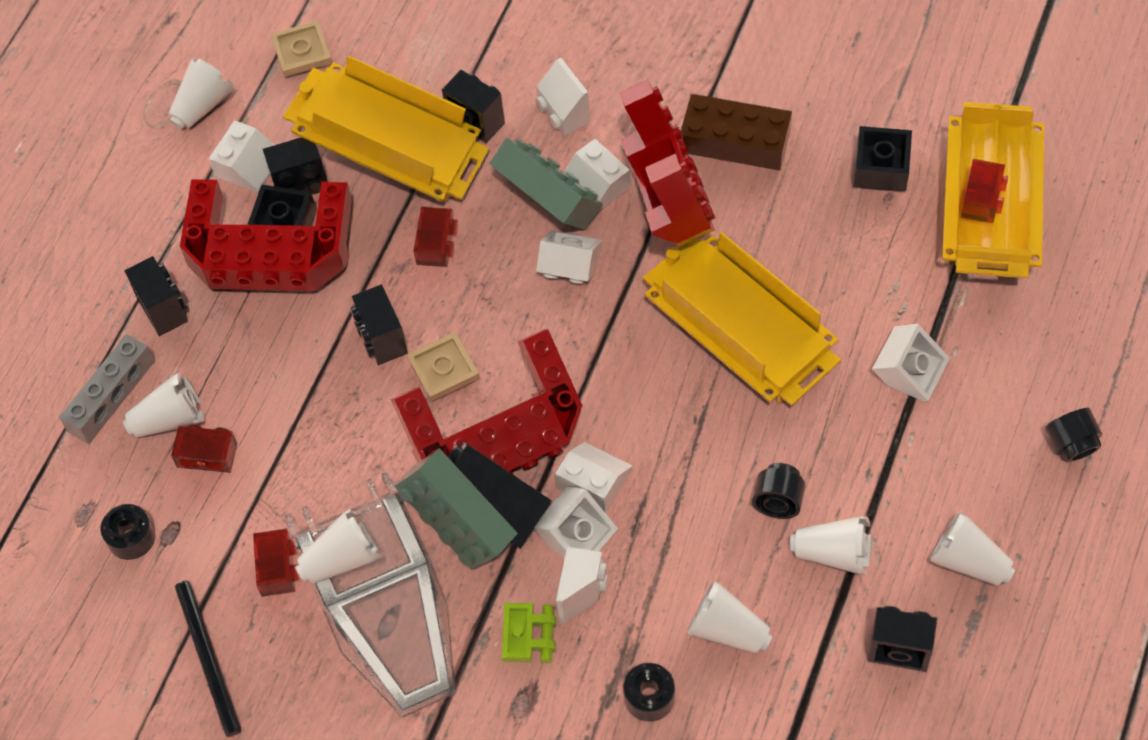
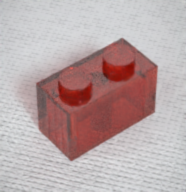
(983, 191)
(434, 236)
(204, 448)
(274, 562)

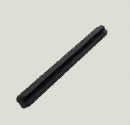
(207, 659)

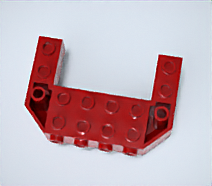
(664, 170)
(265, 254)
(513, 435)

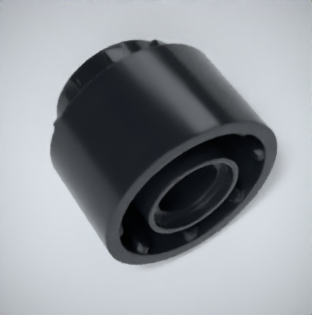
(1075, 434)
(779, 491)
(134, 542)
(649, 676)

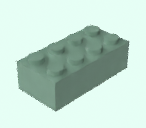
(546, 183)
(455, 510)

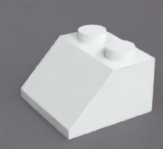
(563, 98)
(241, 157)
(600, 172)
(568, 256)
(911, 362)
(594, 471)
(575, 522)
(580, 582)

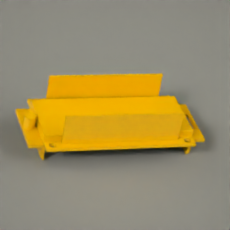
(388, 127)
(1005, 137)
(743, 316)

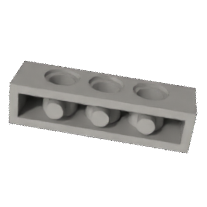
(107, 389)

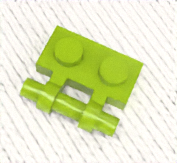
(518, 632)

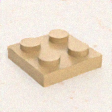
(301, 48)
(443, 366)

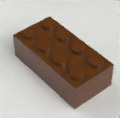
(736, 131)

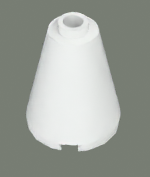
(198, 93)
(165, 409)
(835, 544)
(338, 550)
(972, 553)
(729, 622)

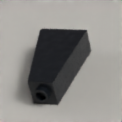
(509, 495)

